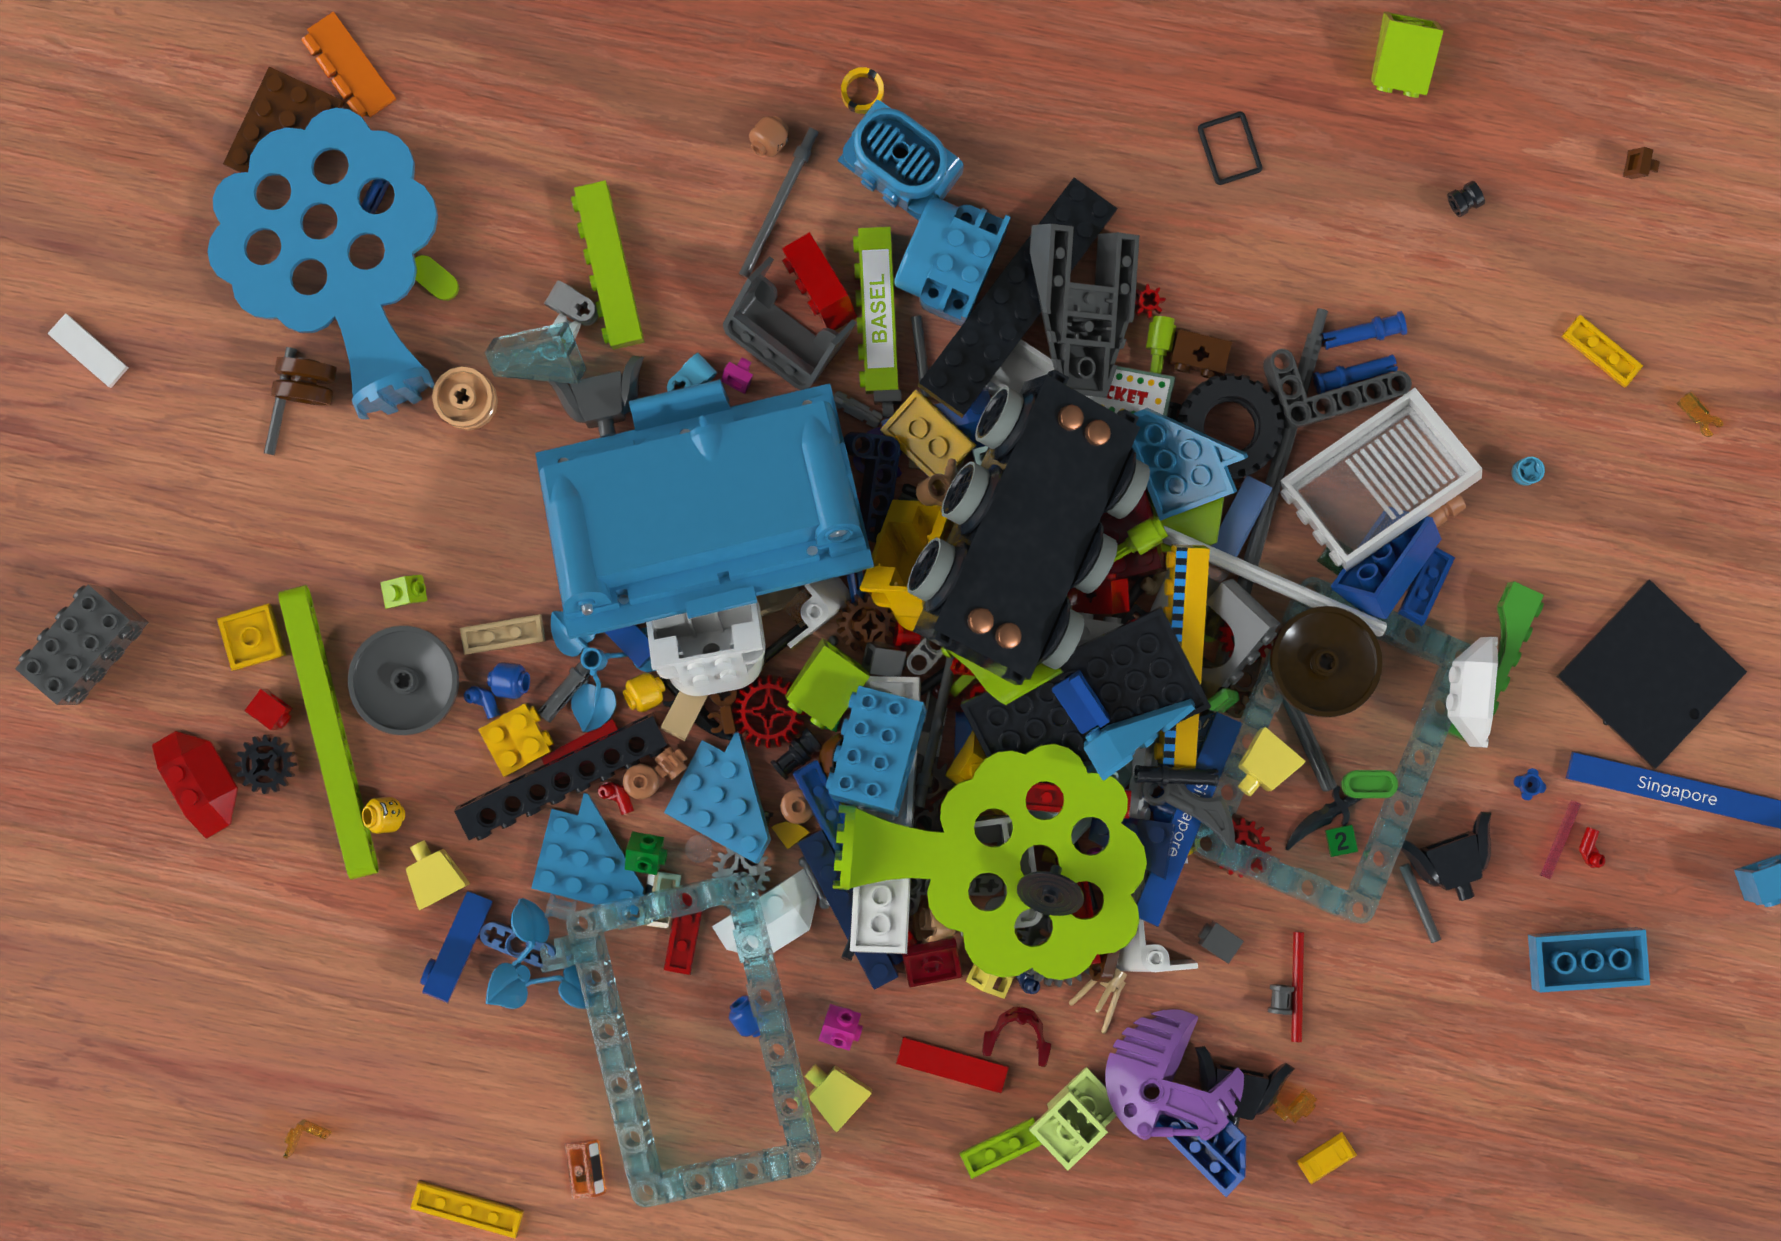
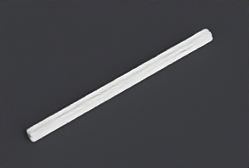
(1272, 580)

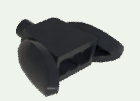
(1454, 860)
(1258, 1091)

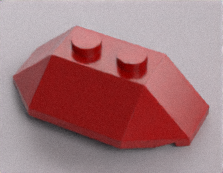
(197, 780)

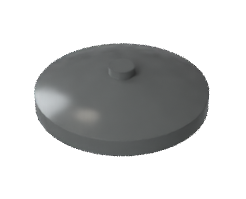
(403, 680)

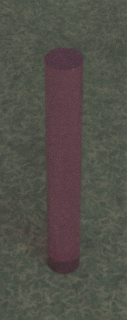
(1560, 839)

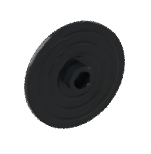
(1050, 892)

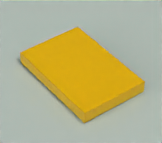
(927, 435)

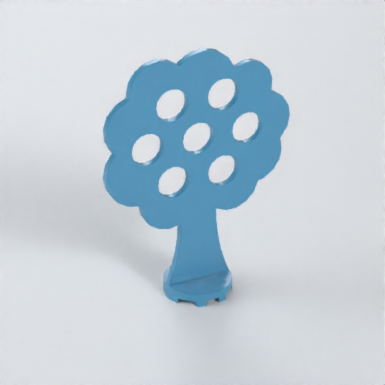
(379, 362)

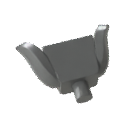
(601, 398)

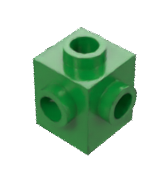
(645, 853)

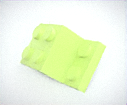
(1075, 1119)

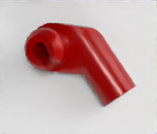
(616, 793)
(1588, 849)

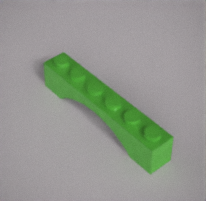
(1516, 612)

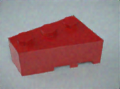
(819, 282)

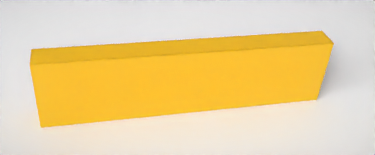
(467, 1209)

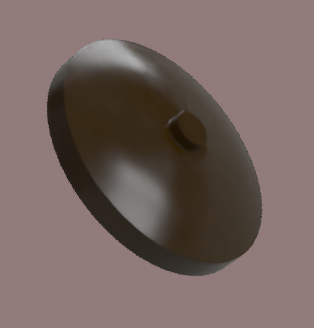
(1326, 661)

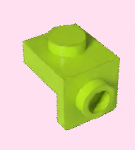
(403, 591)

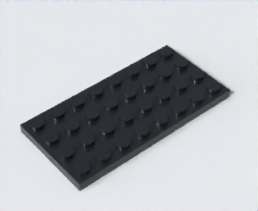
(1128, 669)

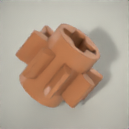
(670, 763)

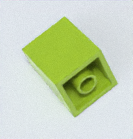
(1406, 54)
(826, 685)

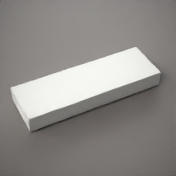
(88, 350)

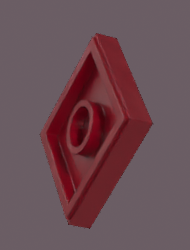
(932, 962)

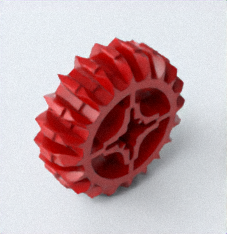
(769, 692)

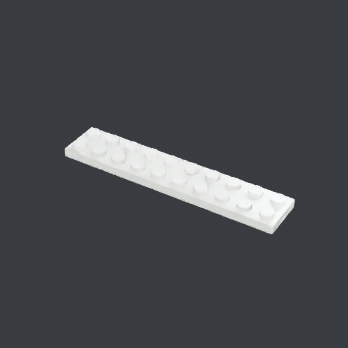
(882, 907)

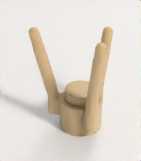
(1116, 984)

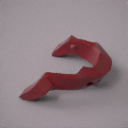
(1022, 1016)

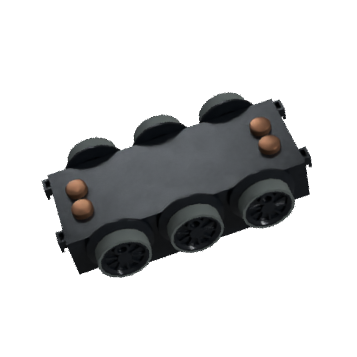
(1028, 528)

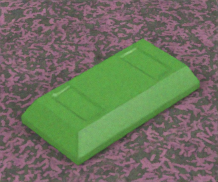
(1223, 700)

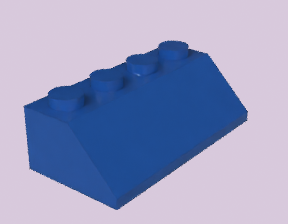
(1384, 576)

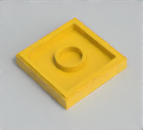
(251, 637)

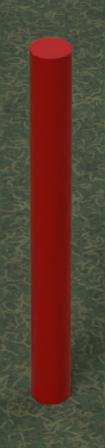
(1297, 983)

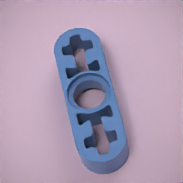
(496, 943)

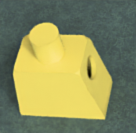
(1267, 762)
(433, 875)
(836, 1094)

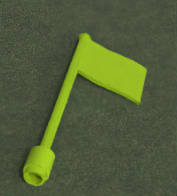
(1202, 521)
(1140, 539)

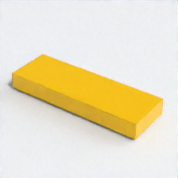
(1602, 351)

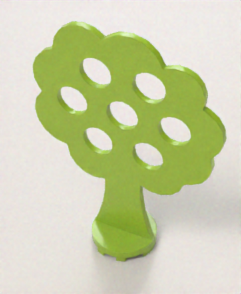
(888, 851)

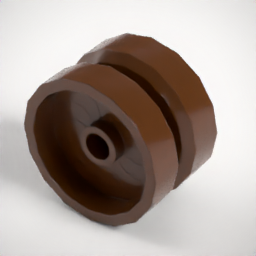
(304, 379)

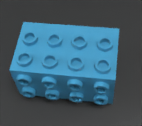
(876, 750)

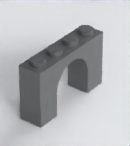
(1251, 629)

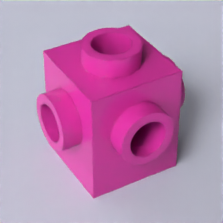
(841, 1027)

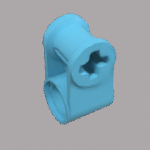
(692, 373)

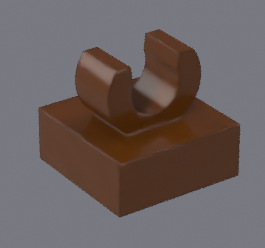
(1640, 163)
(726, 720)

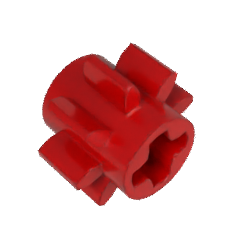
(1150, 308)

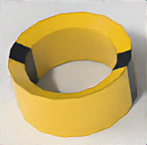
(854, 74)

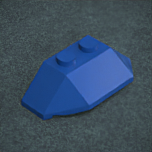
(1218, 1159)

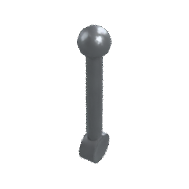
(823, 901)

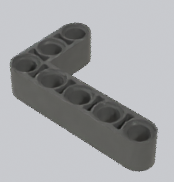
(1331, 400)

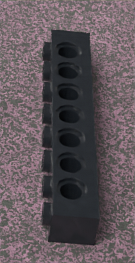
(477, 826)

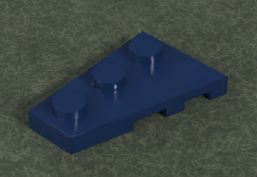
(1154, 835)

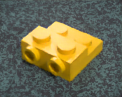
(516, 739)

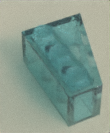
(537, 355)

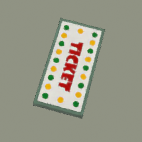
(1138, 390)

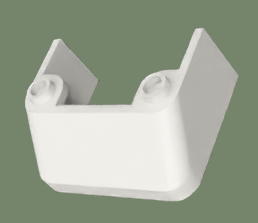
(826, 600)
(1150, 957)

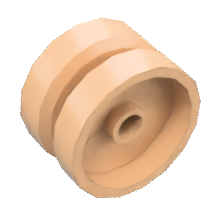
(453, 387)

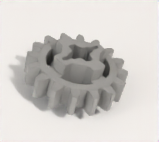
(754, 869)

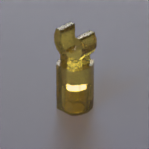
(1699, 413)

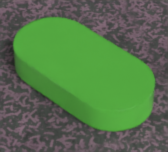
(1369, 784)

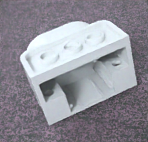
(710, 650)

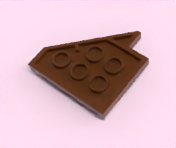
(277, 105)

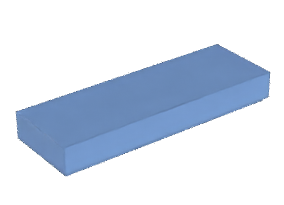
(1242, 515)

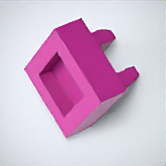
(738, 376)

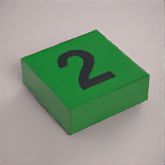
(1341, 840)

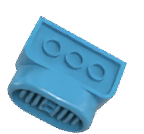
(905, 182)
(950, 257)

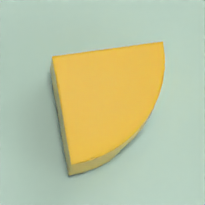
(790, 833)

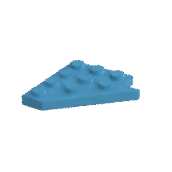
(1183, 464)
(722, 799)
(584, 859)

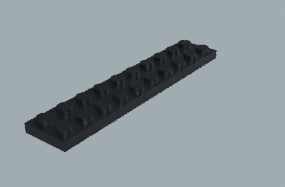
(1009, 306)

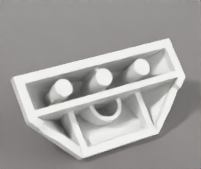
(1473, 691)
(786, 910)

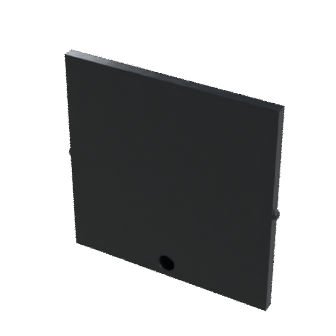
(1651, 674)

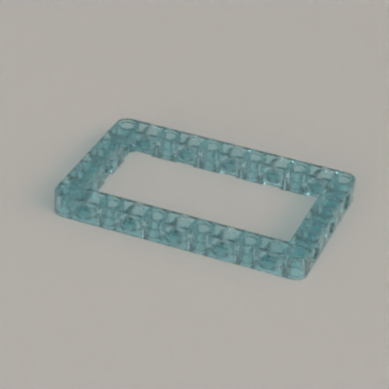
(1389, 827)
(617, 1058)

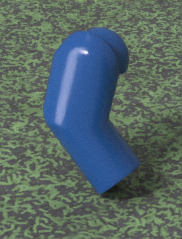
(483, 698)

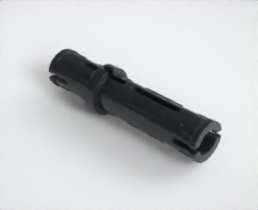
(1175, 775)

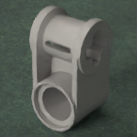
(569, 302)

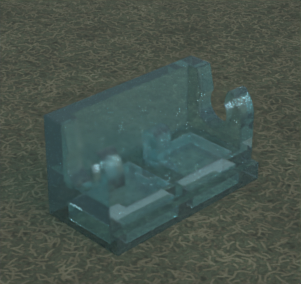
(562, 958)

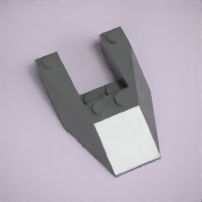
(1085, 321)

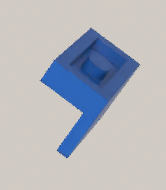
(1081, 702)

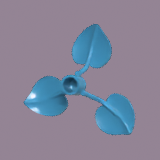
(589, 704)
(510, 981)

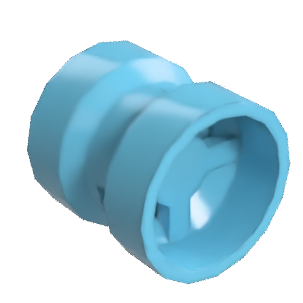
(1531, 467)

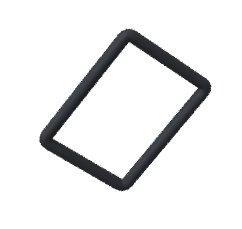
(1209, 156)

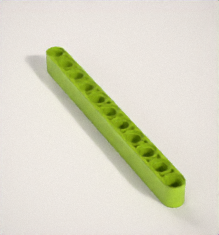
(328, 731)

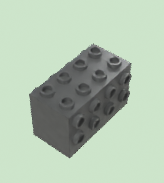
(81, 645)

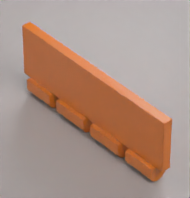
(354, 69)

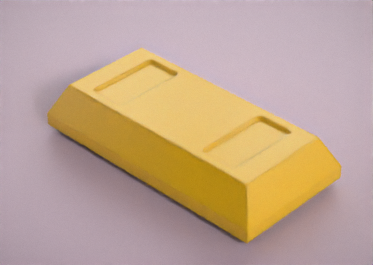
(1326, 1158)

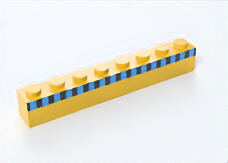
(1186, 614)

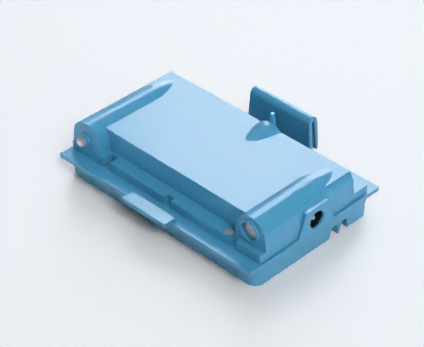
(701, 507)

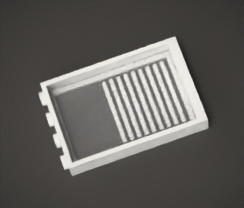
(1380, 479)

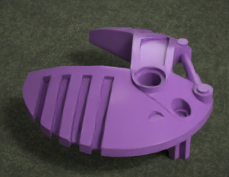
(1150, 1059)

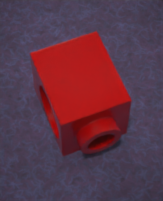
(269, 710)

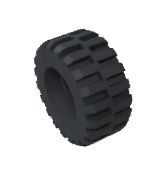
(1255, 400)

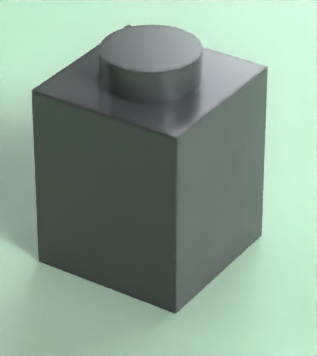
(884, 659)
(1219, 941)

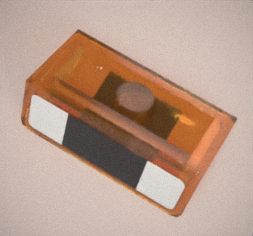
(585, 1169)

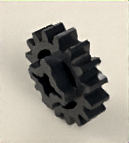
(256, 755)

